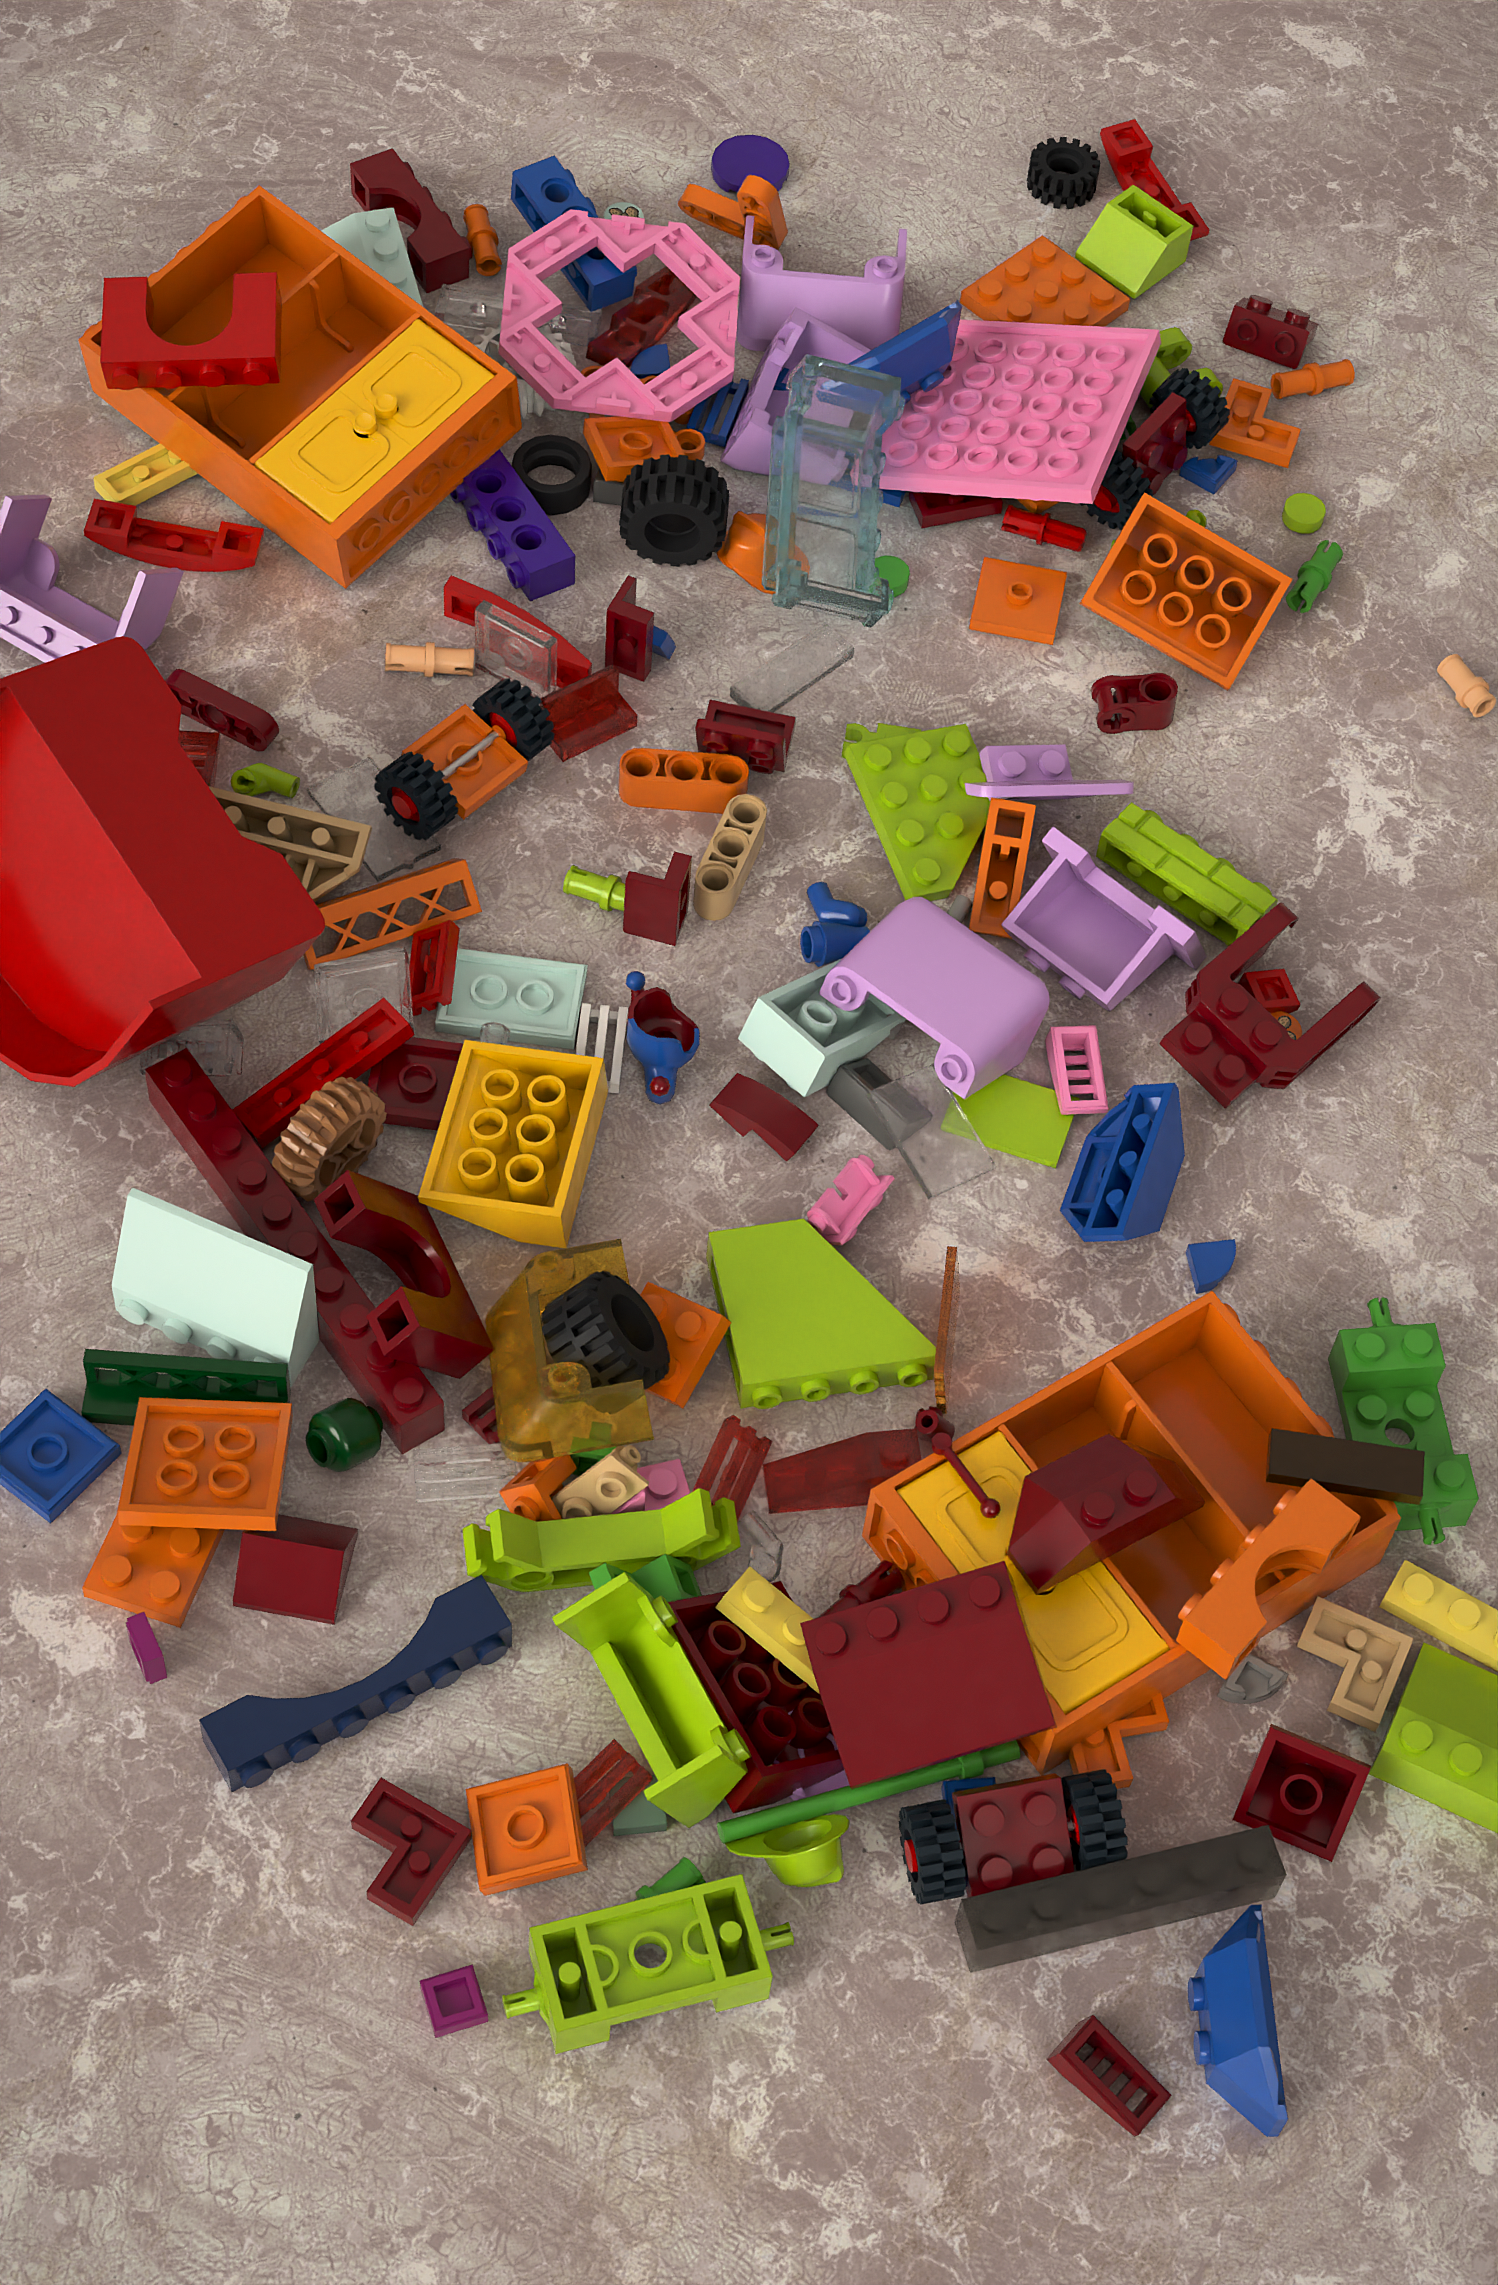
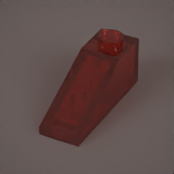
(839, 1472)

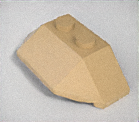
(315, 845)

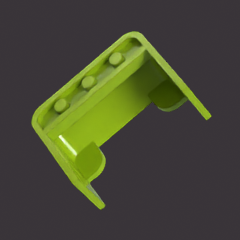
(659, 1697)

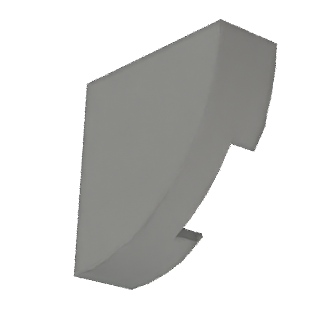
(1252, 1681)

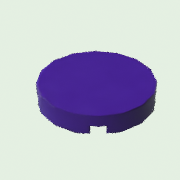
(749, 156)

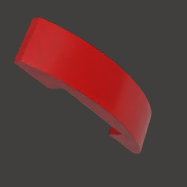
(1131, 162)
(172, 545)

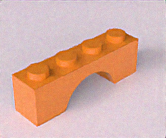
(1304, 1535)

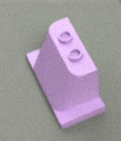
(1095, 928)

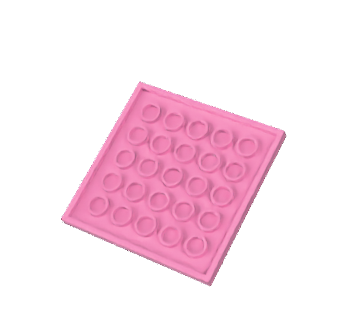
(1021, 412)

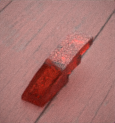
(644, 320)

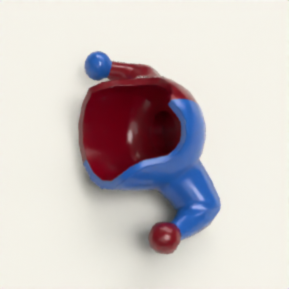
(658, 1037)

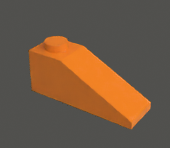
(1001, 865)

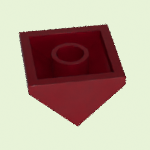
(295, 1569)
(1301, 1792)

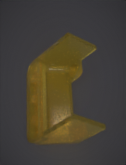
(553, 1407)

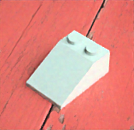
(809, 1036)

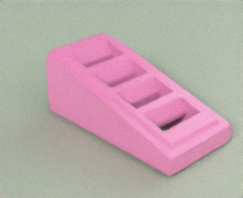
(1076, 1039)

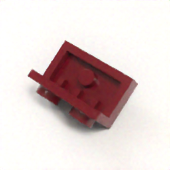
(1269, 331)

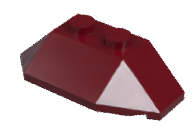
(1094, 1508)

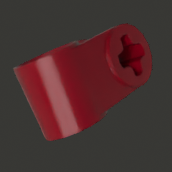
(1137, 702)

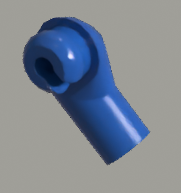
(834, 910)

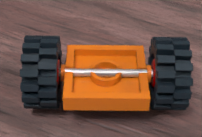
(464, 759)

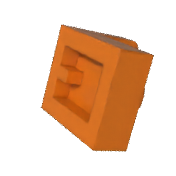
(534, 1485)

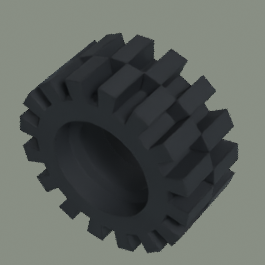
(1068, 158)

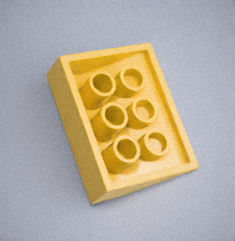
(516, 1140)

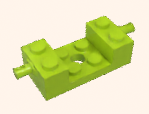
(593, 1981)

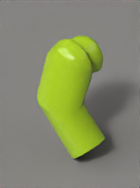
(264, 778)

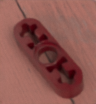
(223, 711)

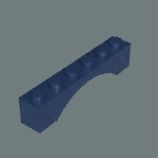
(266, 1733)

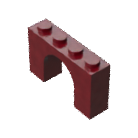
(433, 1315)

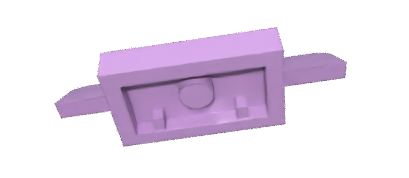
(1036, 774)

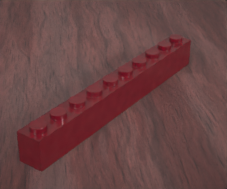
(273, 1216)

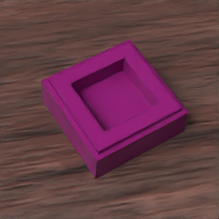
(146, 1648)
(453, 2001)

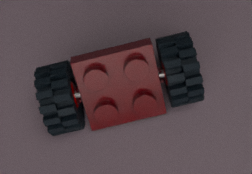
(1182, 416)
(1011, 1834)

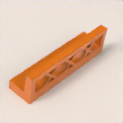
(393, 892)

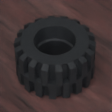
(674, 510)
(607, 1332)

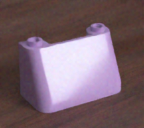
(751, 434)
(949, 987)

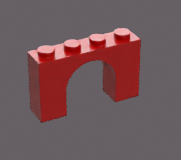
(240, 355)

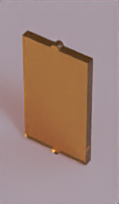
(947, 1329)

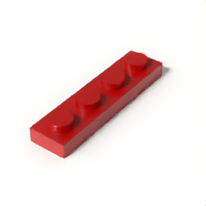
(343, 1054)

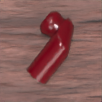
(932, 1422)

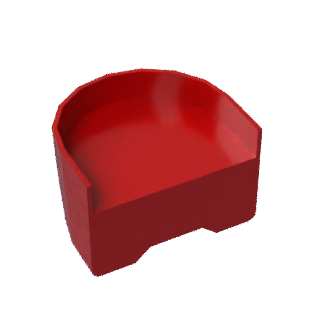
(122, 874)

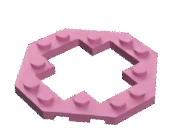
(614, 387)

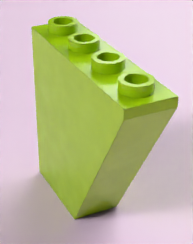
(807, 1319)

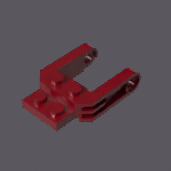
(1234, 1040)

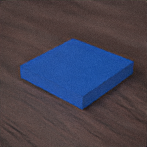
(52, 1455)

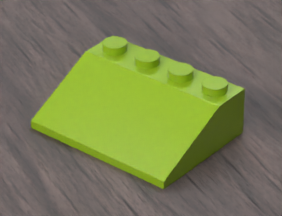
(1445, 1737)

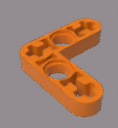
(754, 198)

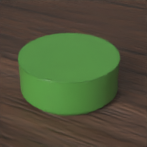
(895, 571)

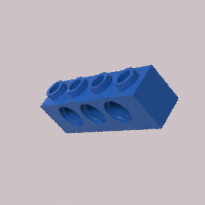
(545, 193)

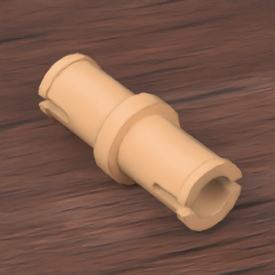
(429, 659)

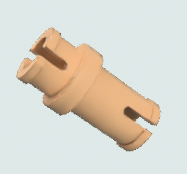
(1470, 690)

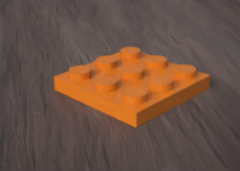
(1044, 288)
(206, 1464)

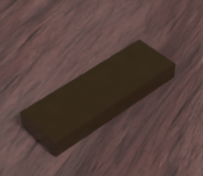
(1345, 1466)

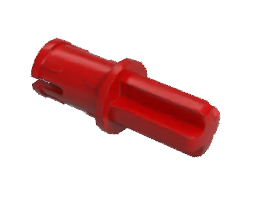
(1043, 528)

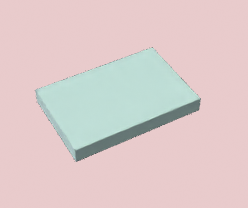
(528, 995)

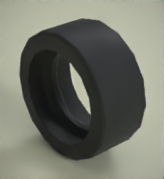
(559, 452)

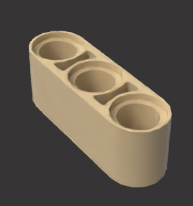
(729, 857)

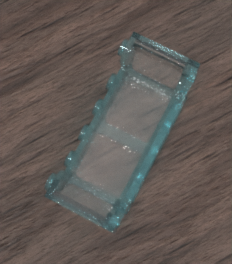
(828, 491)

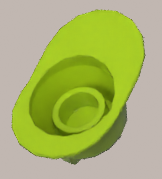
(800, 1852)

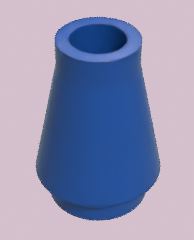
(829, 942)

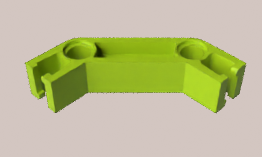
(563, 1551)

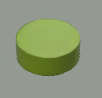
(1303, 513)

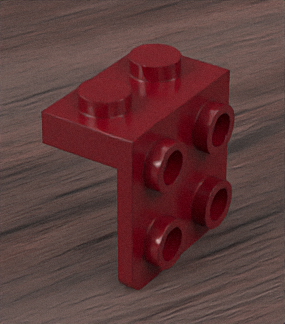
(746, 732)

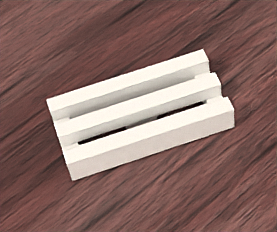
(603, 1018)

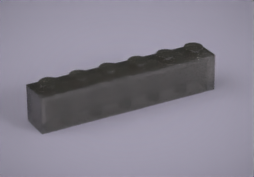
(1119, 1898)

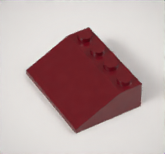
(928, 1674)
(754, 1698)

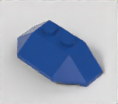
(918, 353)
(1128, 1167)
(1239, 2024)

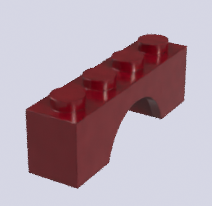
(435, 247)

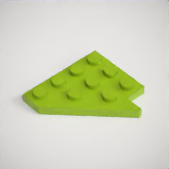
(922, 805)

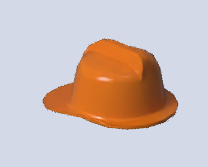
(745, 548)

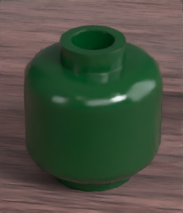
(344, 1435)

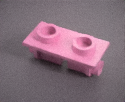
(861, 1191)

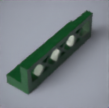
(115, 1394)

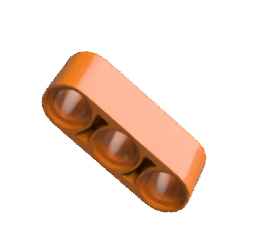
(681, 779)

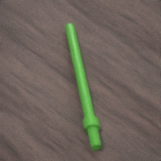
(845, 1797)

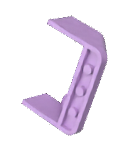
(854, 305)
(48, 619)

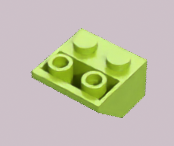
(1135, 242)

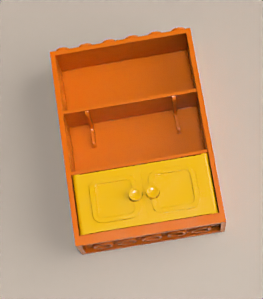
(371, 404)
(1109, 1633)

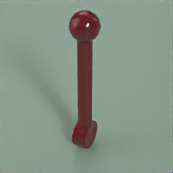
(943, 1446)

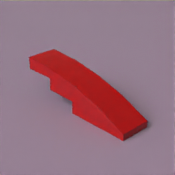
(463, 598)

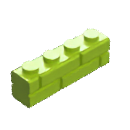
(1183, 874)

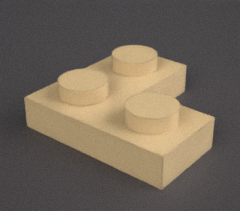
(1366, 1651)

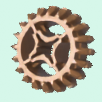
(329, 1136)

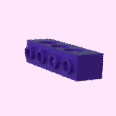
(516, 528)

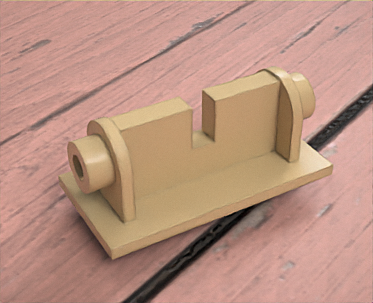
(602, 1486)

